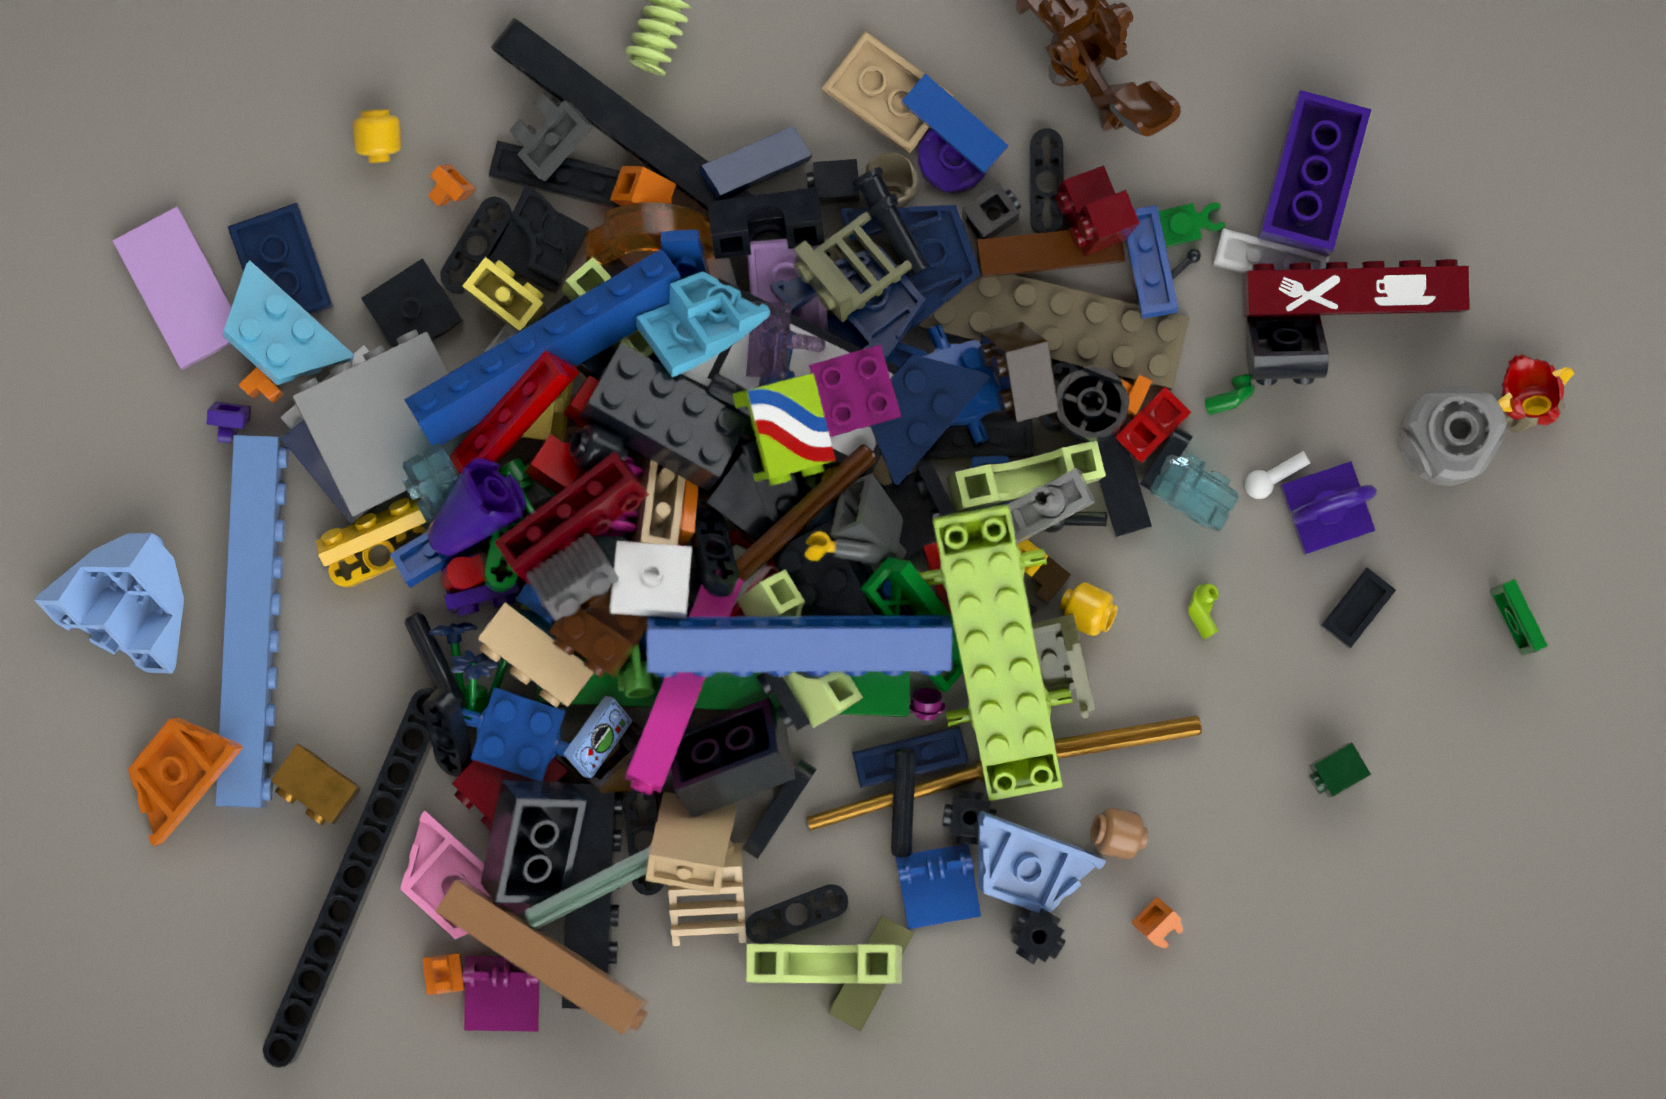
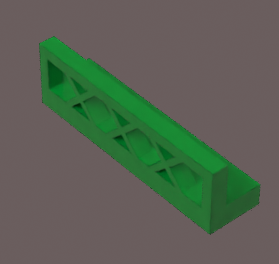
(917, 594)

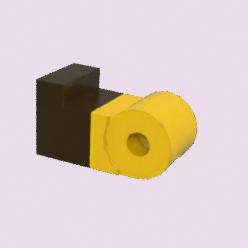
(1047, 576)

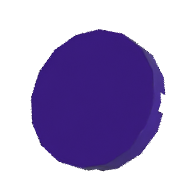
(945, 166)

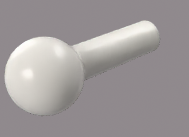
(1260, 483)

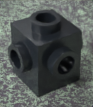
(954, 814)
(1023, 931)

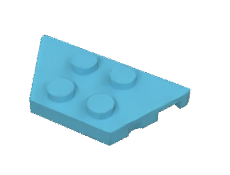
(278, 331)

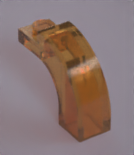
(640, 227)

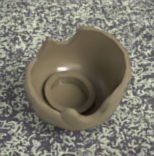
(898, 175)

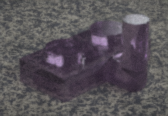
(771, 341)

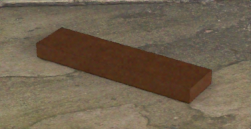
(1038, 253)

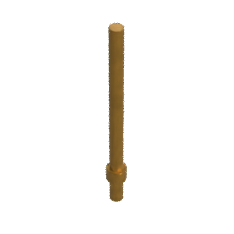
(886, 799)

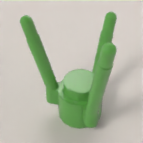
(636, 680)

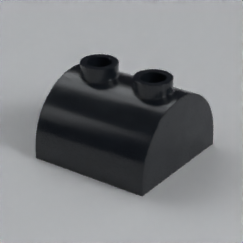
(1286, 349)

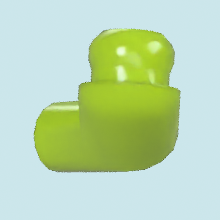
(1200, 608)

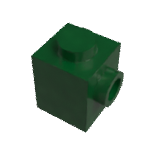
(1338, 770)

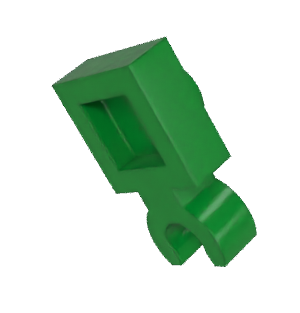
(1183, 224)

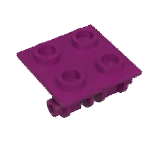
(855, 390)
(499, 996)

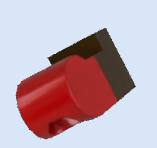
(468, 573)

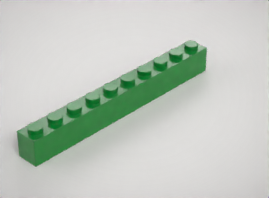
(881, 693)

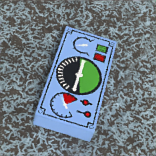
(597, 737)

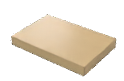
(871, 87)

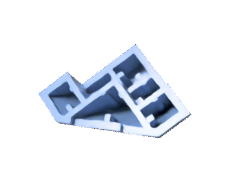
(125, 599)

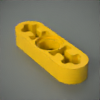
(358, 574)

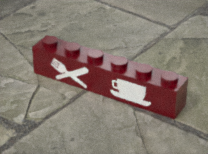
(1356, 290)

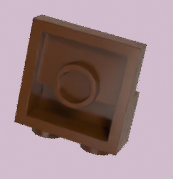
(599, 635)

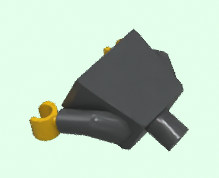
(863, 527)

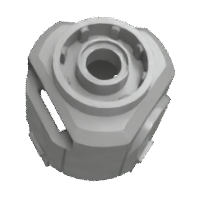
(1433, 446)

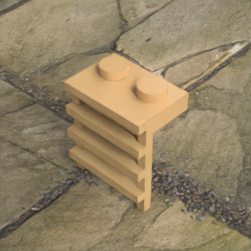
(731, 884)

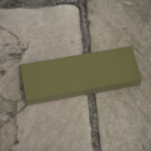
(858, 1000)

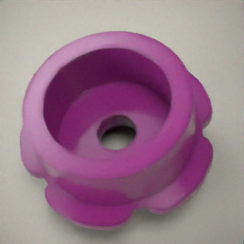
(927, 703)

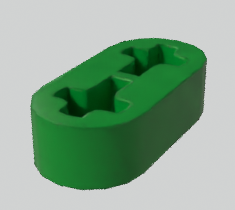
(492, 564)

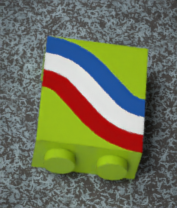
(788, 428)

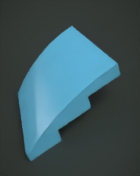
(698, 322)

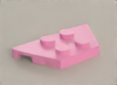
(435, 864)

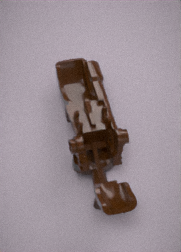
(1081, 43)

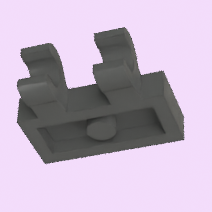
(555, 140)

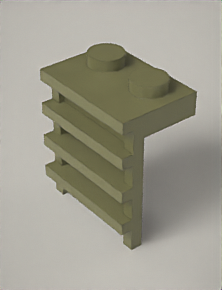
(830, 283)
(1063, 660)

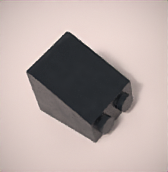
(738, 499)

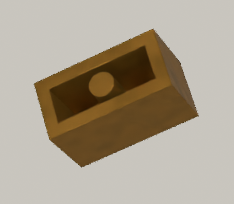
(315, 785)

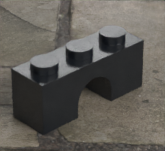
(739, 219)

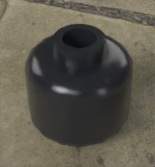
(594, 444)

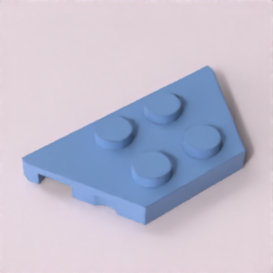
(1029, 865)

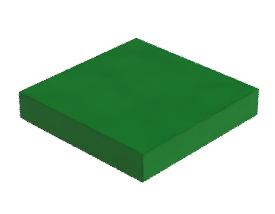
(1518, 617)

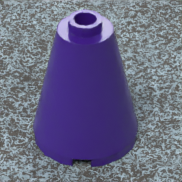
(476, 508)

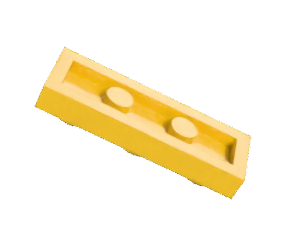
(369, 530)

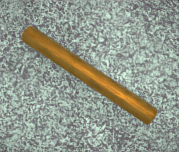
(1128, 737)

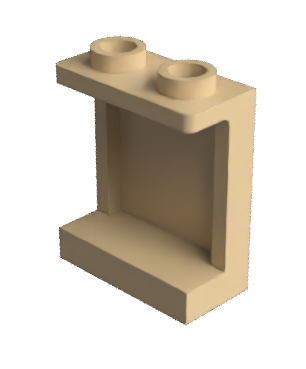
(690, 849)

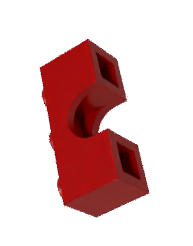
(552, 463)

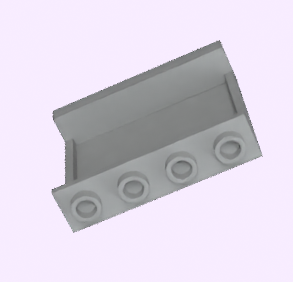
(365, 422)

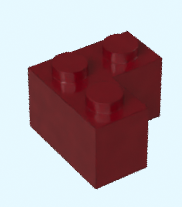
(1095, 211)

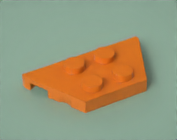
(177, 772)

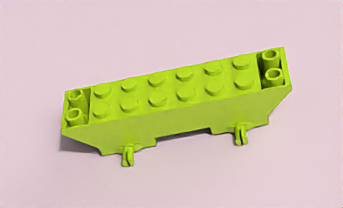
(998, 651)

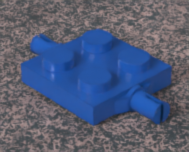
(967, 356)
(517, 734)

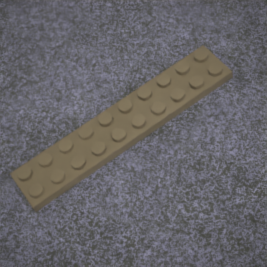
(1076, 323)

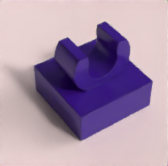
(228, 418)

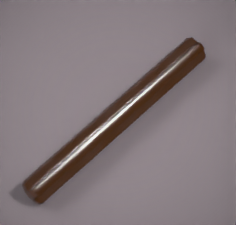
(805, 511)

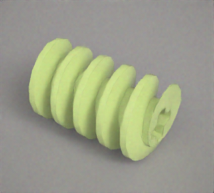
(656, 34)

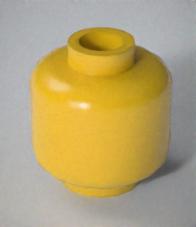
(377, 135)
(1091, 607)

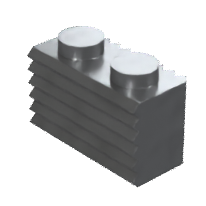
(572, 577)

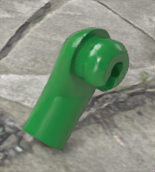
(1231, 399)

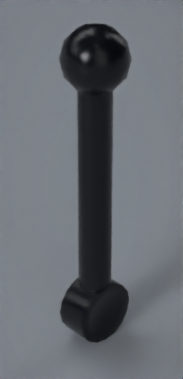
(1193, 256)

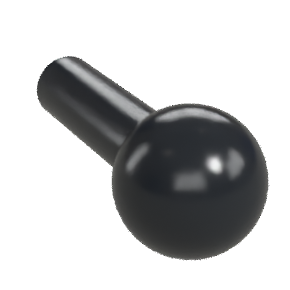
(1081, 518)

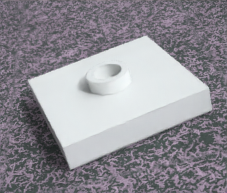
(651, 580)

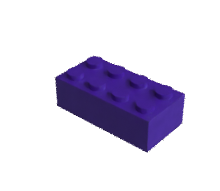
(1314, 173)

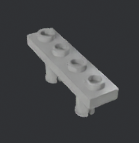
(1049, 504)

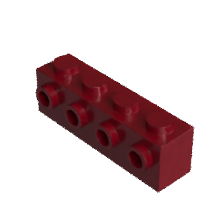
(581, 508)

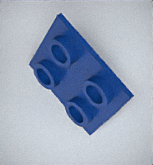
(938, 886)

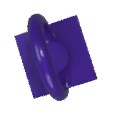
(1329, 507)

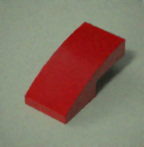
(1153, 425)

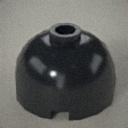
(1092, 404)

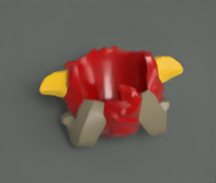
(1532, 393)

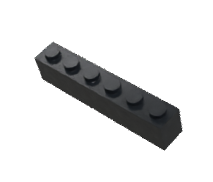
(590, 926)

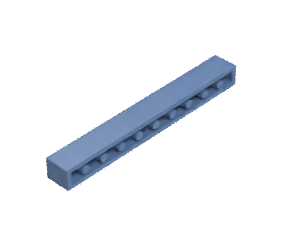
(250, 617)

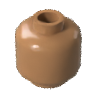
(1118, 833)

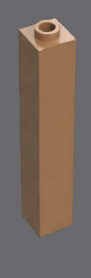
(543, 957)

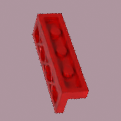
(516, 411)

